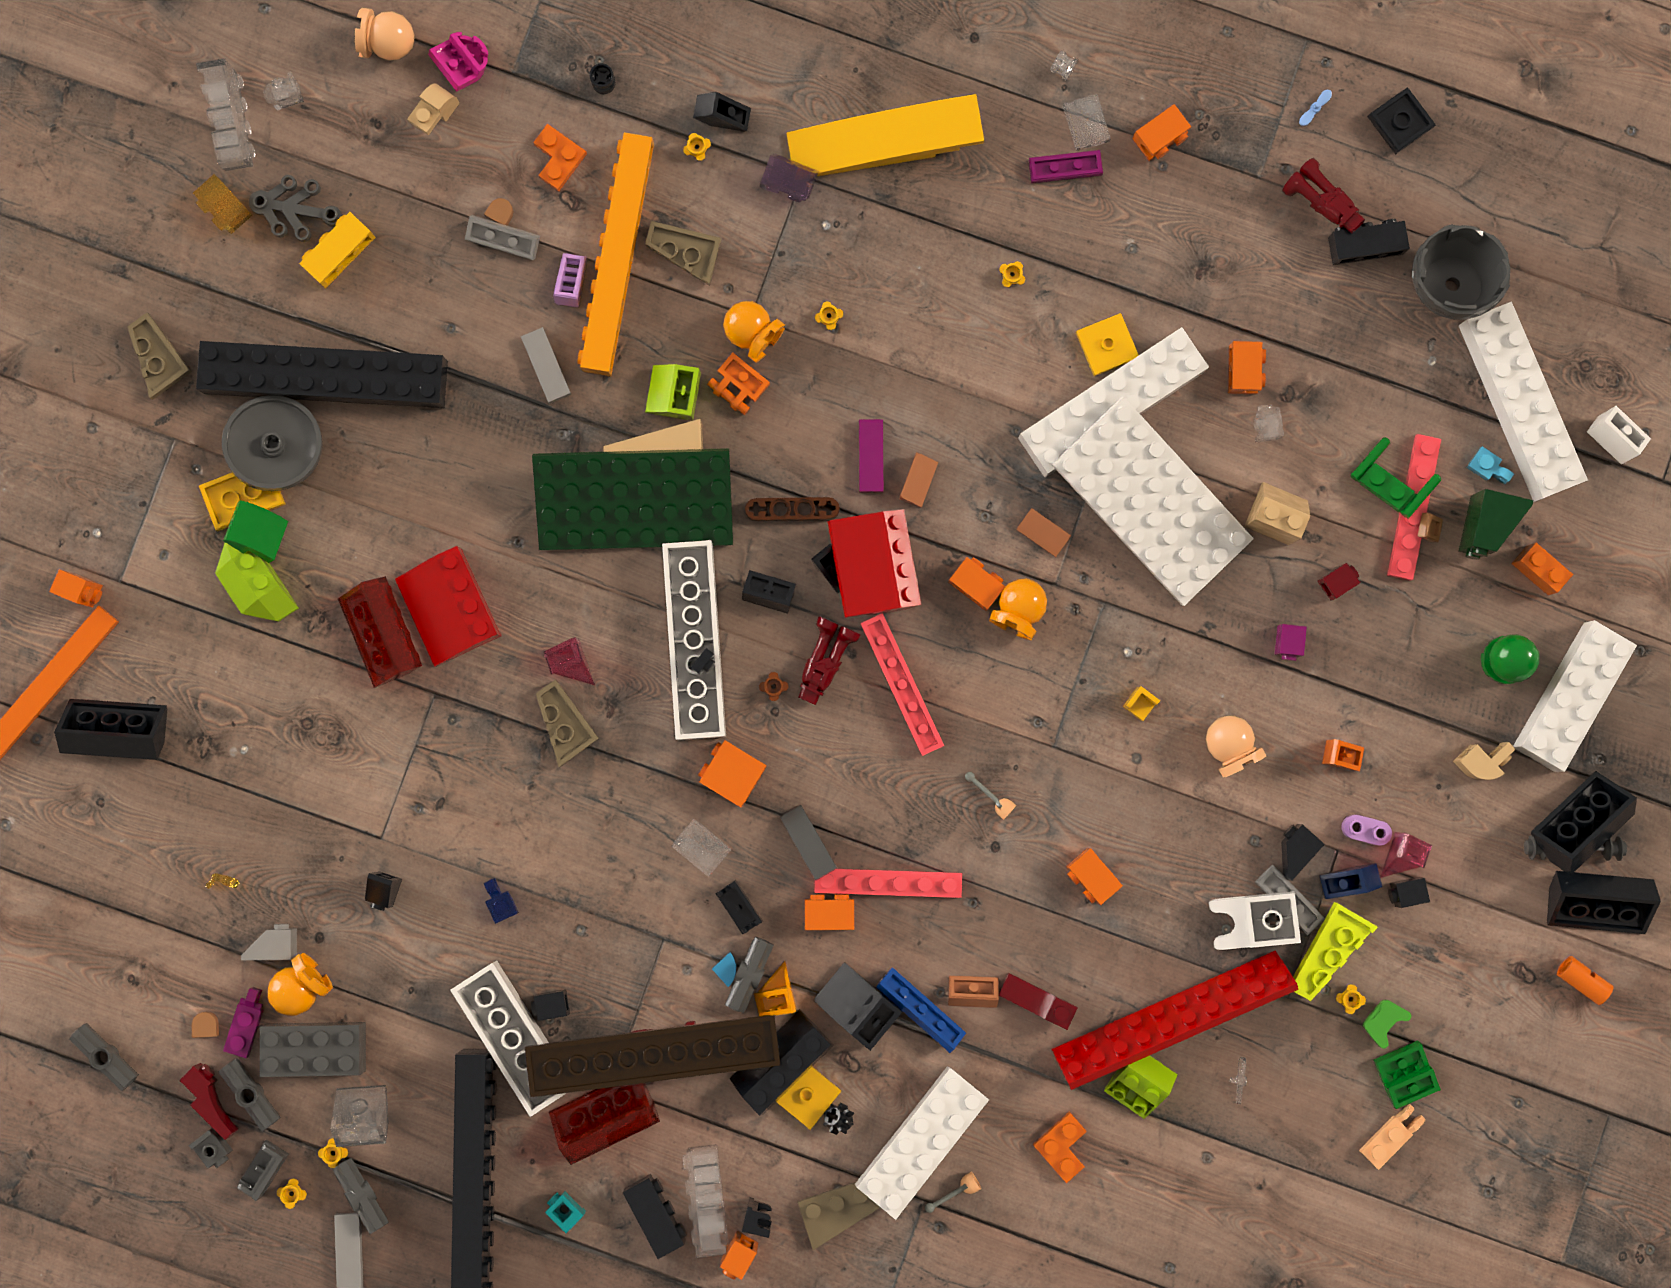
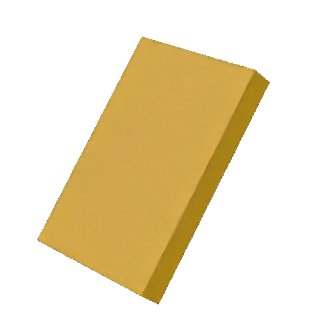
(226, 491)

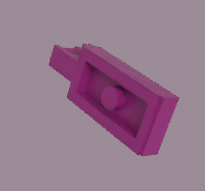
(244, 1024)

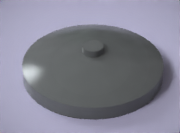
(272, 443)

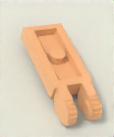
(1391, 1137)

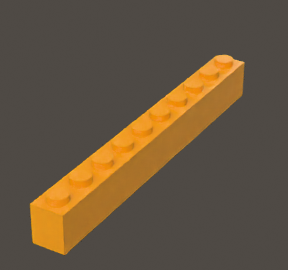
(617, 254)

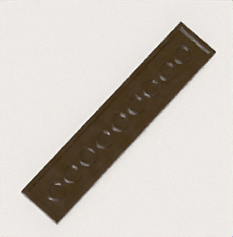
(652, 1055)

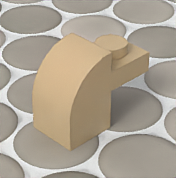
(434, 105)
(1479, 765)

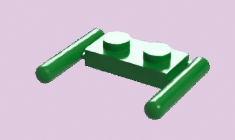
(1387, 486)

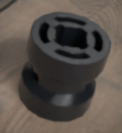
(603, 74)

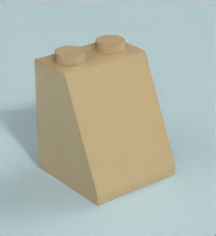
(1278, 514)

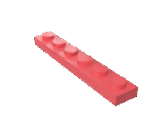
(1406, 539)
(902, 684)
(891, 883)

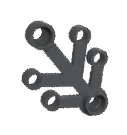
(291, 207)

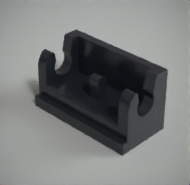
(768, 591)
(739, 907)
(757, 1221)

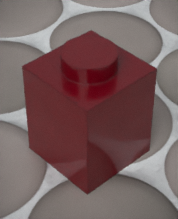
(1339, 581)

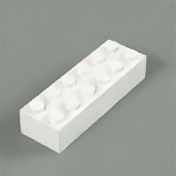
(1574, 696)
(504, 1028)
(921, 1142)

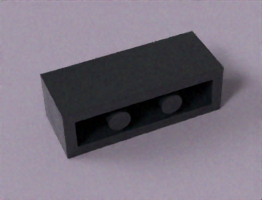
(1369, 242)
(655, 1216)

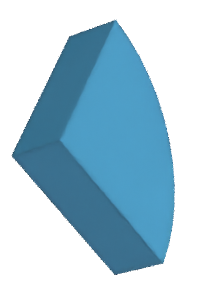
(726, 969)

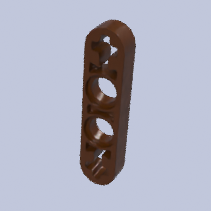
(792, 506)

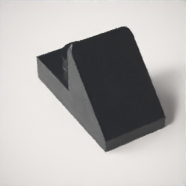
(825, 564)

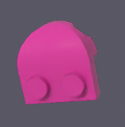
(460, 59)

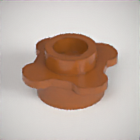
(780, 686)

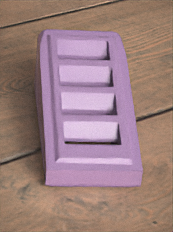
(565, 294)

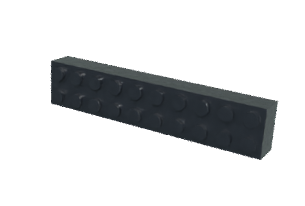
(322, 374)
(473, 1169)

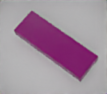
(1065, 166)
(871, 456)

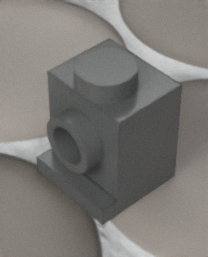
(215, 1141)

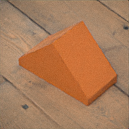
(1343, 755)

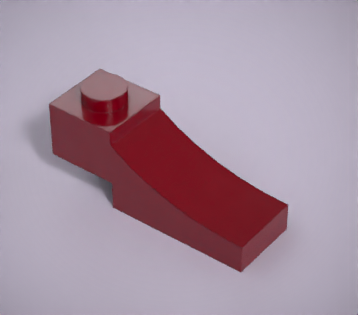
(1037, 1001)
(201, 1084)

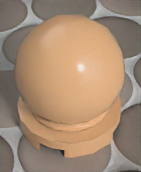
(386, 35)
(1232, 742)

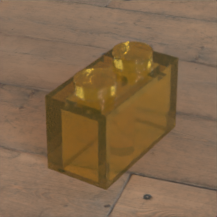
(222, 204)

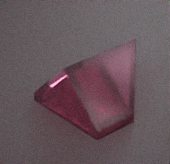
(569, 661)
(1405, 854)

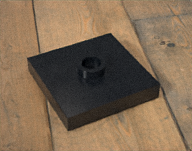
(1401, 120)

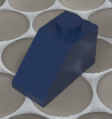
(1351, 881)

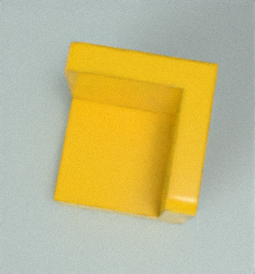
(1141, 703)

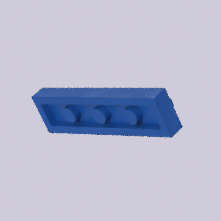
(921, 1010)

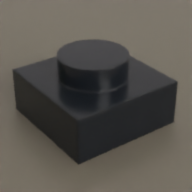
(704, 662)

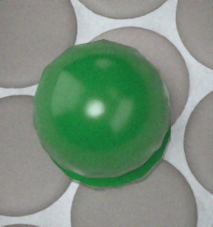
(1510, 659)

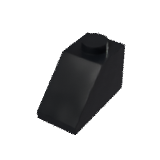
(721, 112)
(1298, 849)
(382, 890)

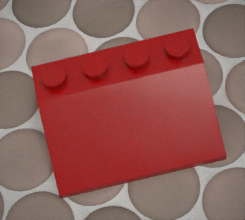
(874, 563)
(447, 606)

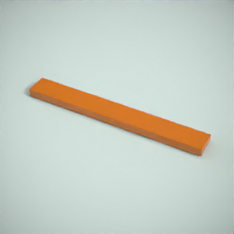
(54, 677)

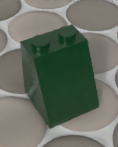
(1491, 521)

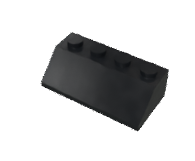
(112, 729)
(1584, 822)
(1602, 902)
(799, 1049)

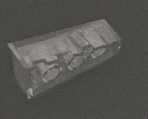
(227, 114)
(707, 1201)

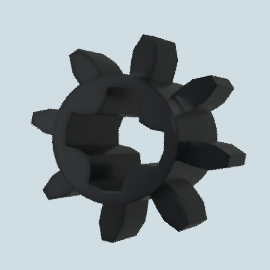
(838, 1118)

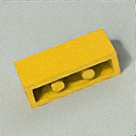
(337, 249)

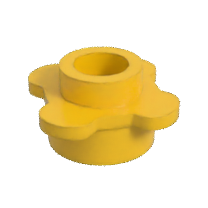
(694, 140)
(1016, 268)
(827, 308)
(1358, 999)
(327, 1157)
(284, 1193)

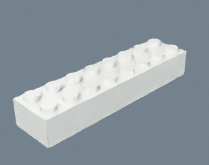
(1141, 381)
(1522, 402)
(692, 629)

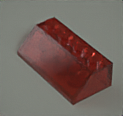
(379, 631)
(602, 1119)

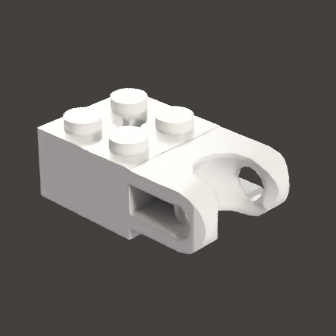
(1250, 922)

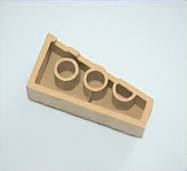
(673, 438)

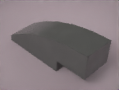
(808, 842)

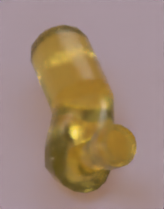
(225, 880)

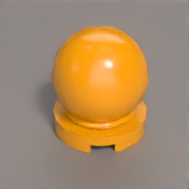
(750, 328)
(1020, 605)
(296, 987)

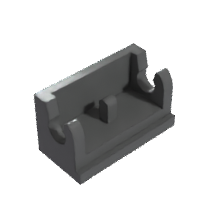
(262, 1170)

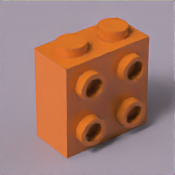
(731, 773)

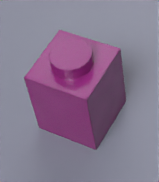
(1290, 641)

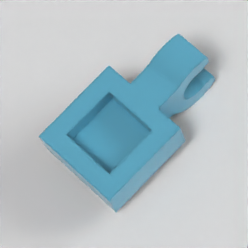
(1487, 464)

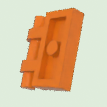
(743, 378)

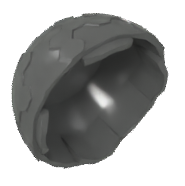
(1471, 261)

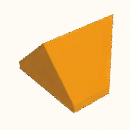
(776, 994)

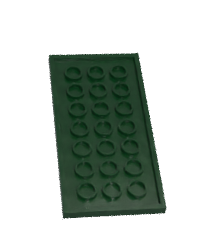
(632, 498)

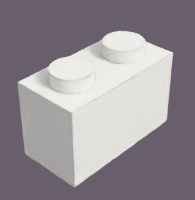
(1618, 435)

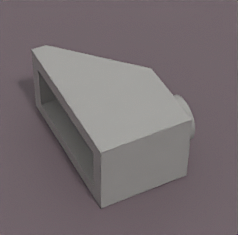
(274, 944)

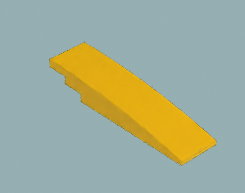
(888, 136)

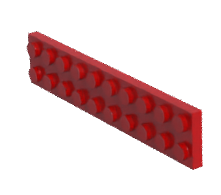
(1174, 1019)

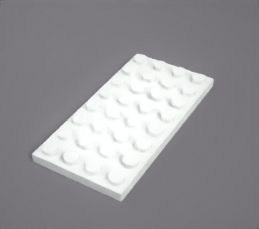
(1152, 501)

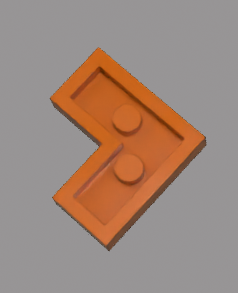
(564, 156)
(1055, 1146)

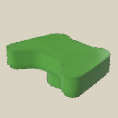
(1382, 1020)

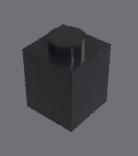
(1409, 892)
(550, 1005)

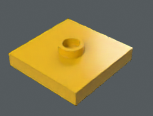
(1107, 344)
(809, 1097)

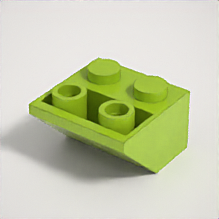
(673, 391)
(1142, 1085)

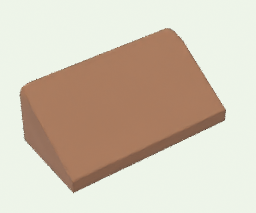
(918, 480)
(1043, 532)
(973, 991)

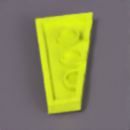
(1333, 944)

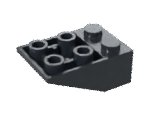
(857, 1006)

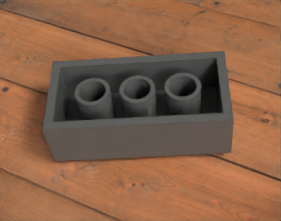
(312, 1049)

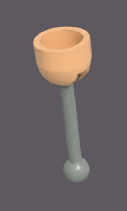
(1002, 807)
(968, 1184)

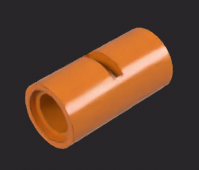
(1584, 981)

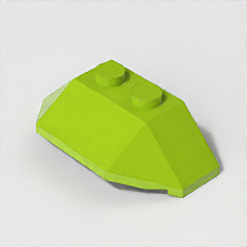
(254, 585)

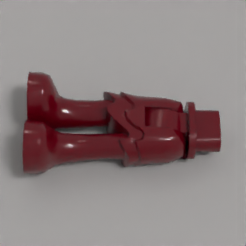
(1331, 204)
(818, 671)

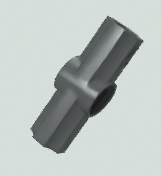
(749, 974)
(92, 1045)
(239, 1080)
(360, 1196)

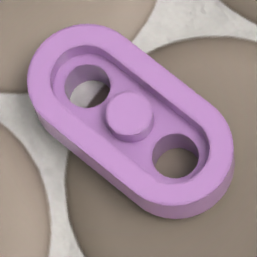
(1367, 830)

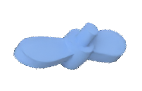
(1315, 108)

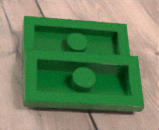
(255, 531)
(1407, 1074)

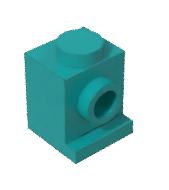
(562, 1219)

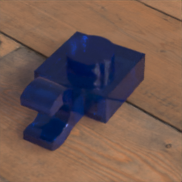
(501, 904)

